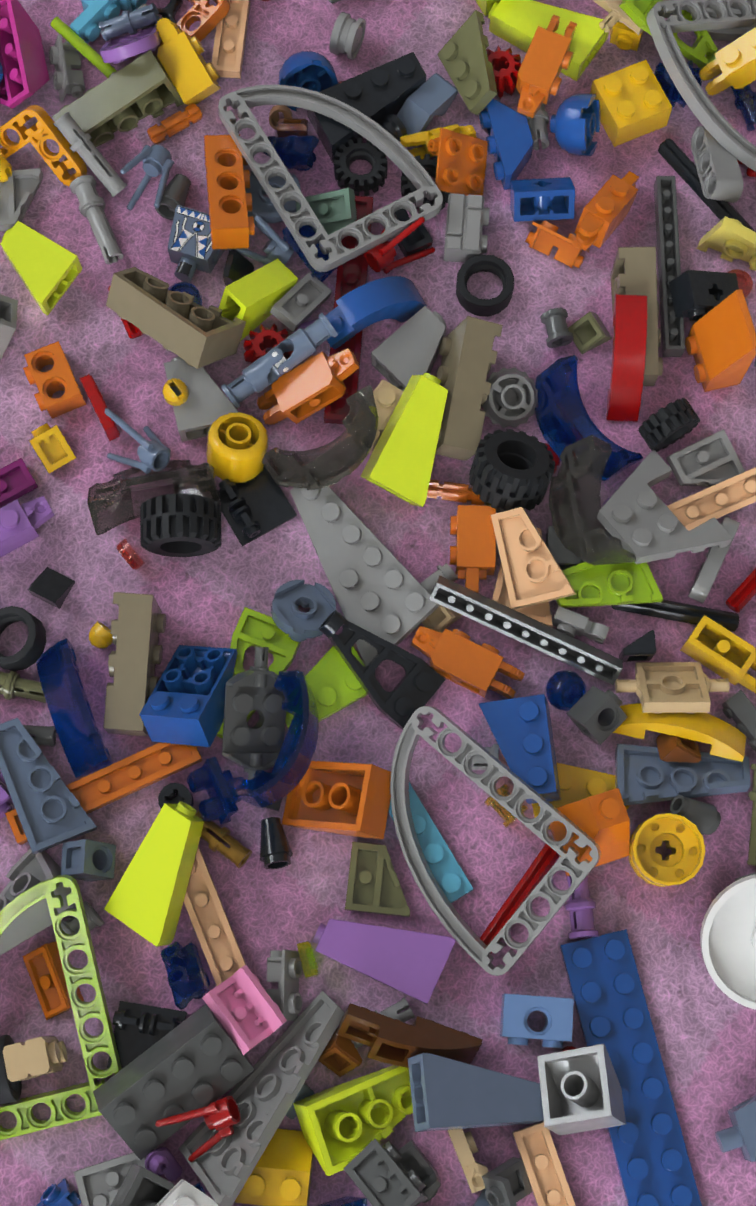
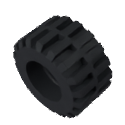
(511, 470)
(180, 525)

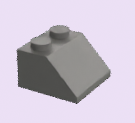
(580, 1090)

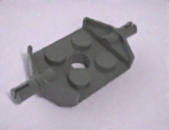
(253, 690)

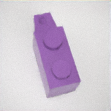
(20, 523)

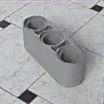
(716, 168)

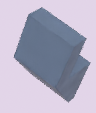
(427, 101)

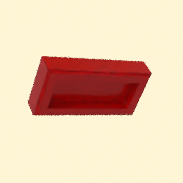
(99, 406)

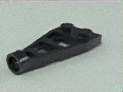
(410, 693)

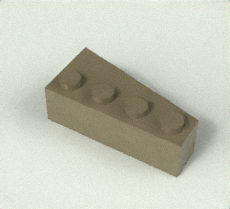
(173, 318)
(463, 372)

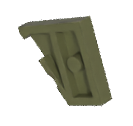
(373, 882)

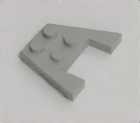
(647, 523)

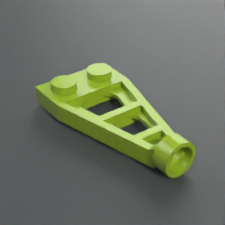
(704, 45)
(260, 631)

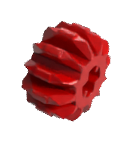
(505, 69)
(264, 339)

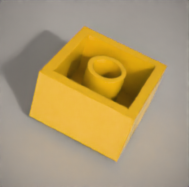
(631, 103)

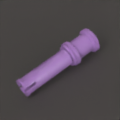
(581, 912)

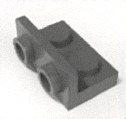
(384, 1178)

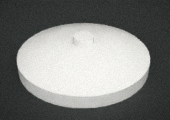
(730, 941)

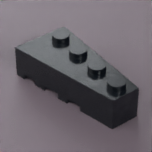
(371, 93)

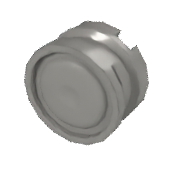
(347, 35)

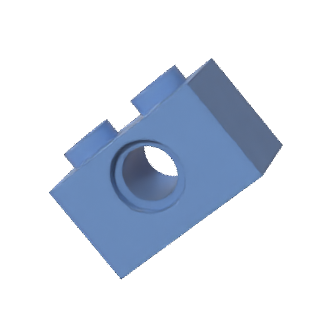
(557, 1014)

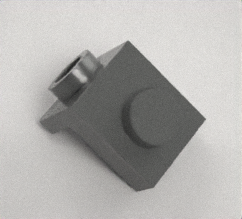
(416, 1160)
(507, 1183)

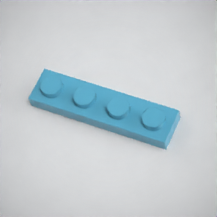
(436, 851)

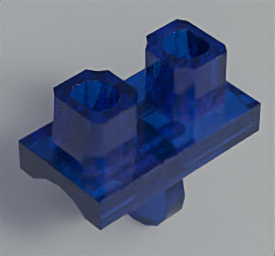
(295, 151)
(219, 787)
(185, 973)

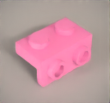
(244, 1009)

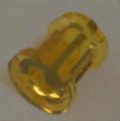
(503, 813)

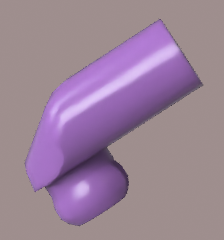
(163, 1163)

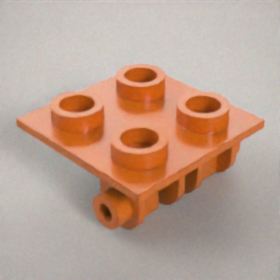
(459, 162)

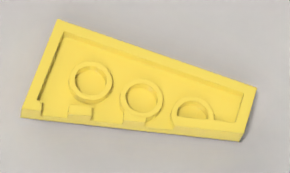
(732, 240)

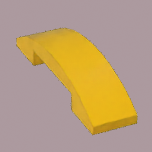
(702, 727)

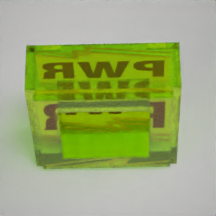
(308, 959)

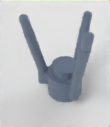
(155, 162)
(274, 248)
(151, 453)

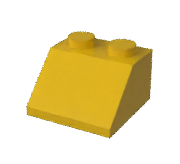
(281, 1173)

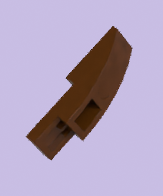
(396, 1041)

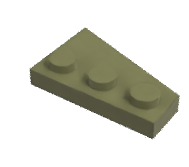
(468, 64)

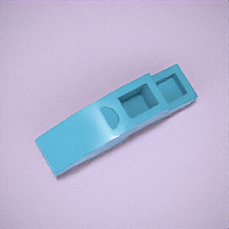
(95, 11)

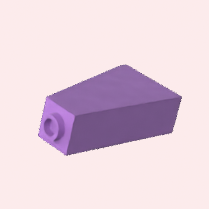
(391, 956)

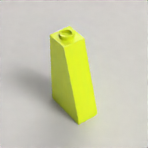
(519, 19)
(409, 442)
(158, 876)

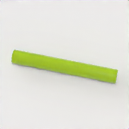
(81, 46)

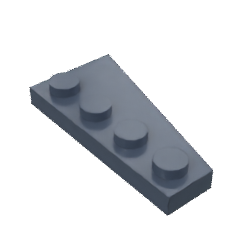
(648, 779)
(39, 795)

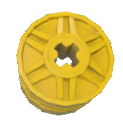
(680, 837)

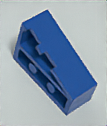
(526, 741)

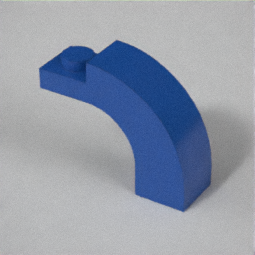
(372, 302)

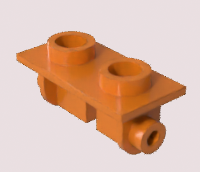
(547, 237)

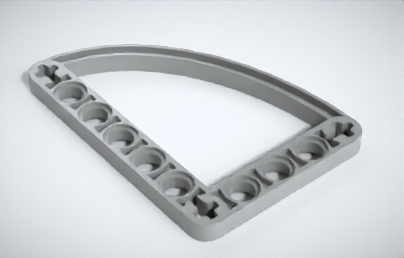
(679, 71)
(360, 123)
(513, 803)

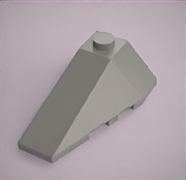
(23, 875)

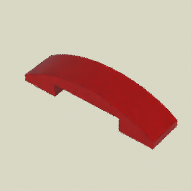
(627, 358)

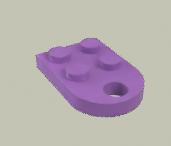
(124, 47)

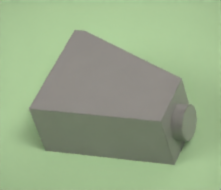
(410, 348)
(204, 402)

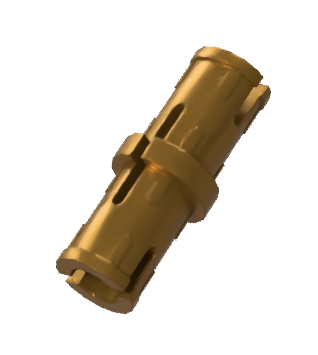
(236, 853)

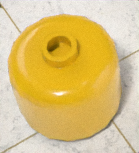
(237, 447)

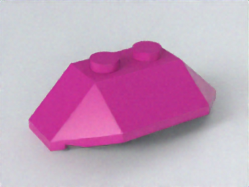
(20, 55)

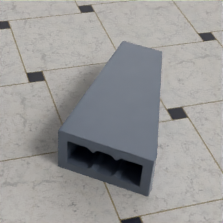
(466, 1096)

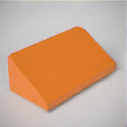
(49, 980)

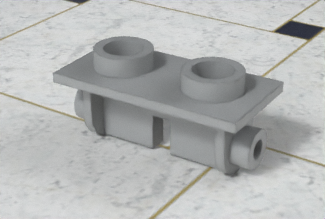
(65, 80)
(285, 969)

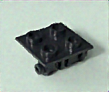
(254, 506)
(140, 1028)

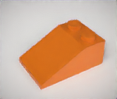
(723, 343)
(341, 799)

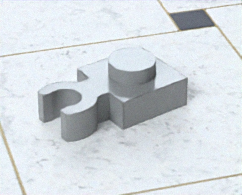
(577, 624)

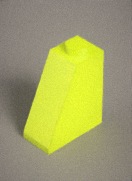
(41, 264)
(256, 293)

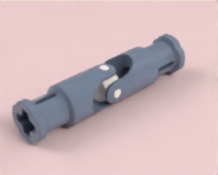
(273, 364)

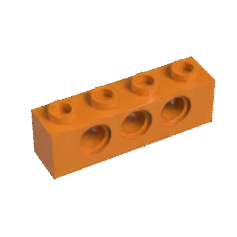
(227, 193)

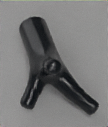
(170, 10)

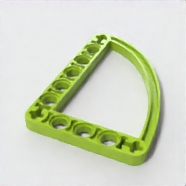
(81, 1010)

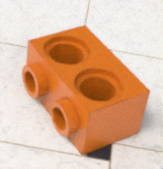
(57, 379)

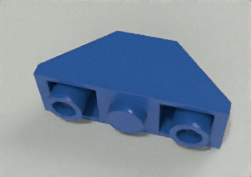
(507, 139)

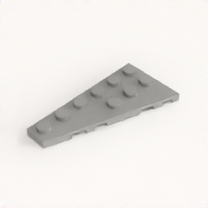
(363, 573)
(263, 1102)

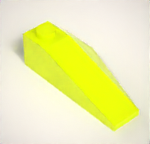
(353, 1114)

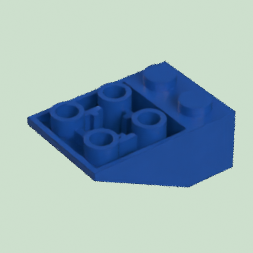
(190, 696)

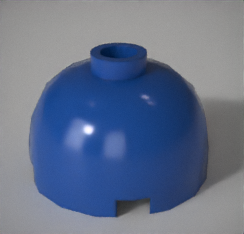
(307, 71)
(576, 123)

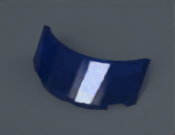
(565, 419)
(71, 710)
(296, 749)

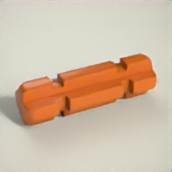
(174, 123)
(453, 492)

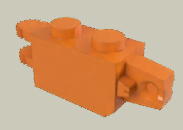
(542, 66)
(605, 211)
(308, 387)
(465, 661)

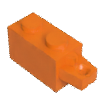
(475, 544)

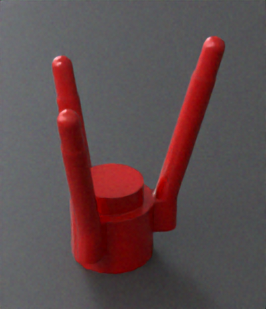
(382, 255)
(217, 1115)

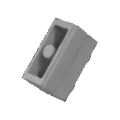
(464, 227)

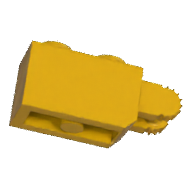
(735, 63)
(185, 64)
(722, 652)

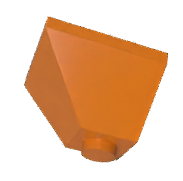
(602, 819)

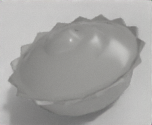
(510, 398)

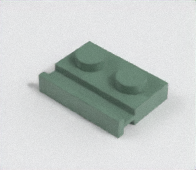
(333, 208)

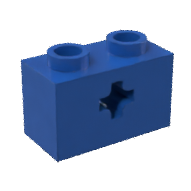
(542, 199)

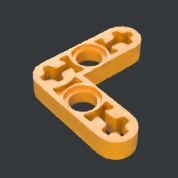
(38, 136)

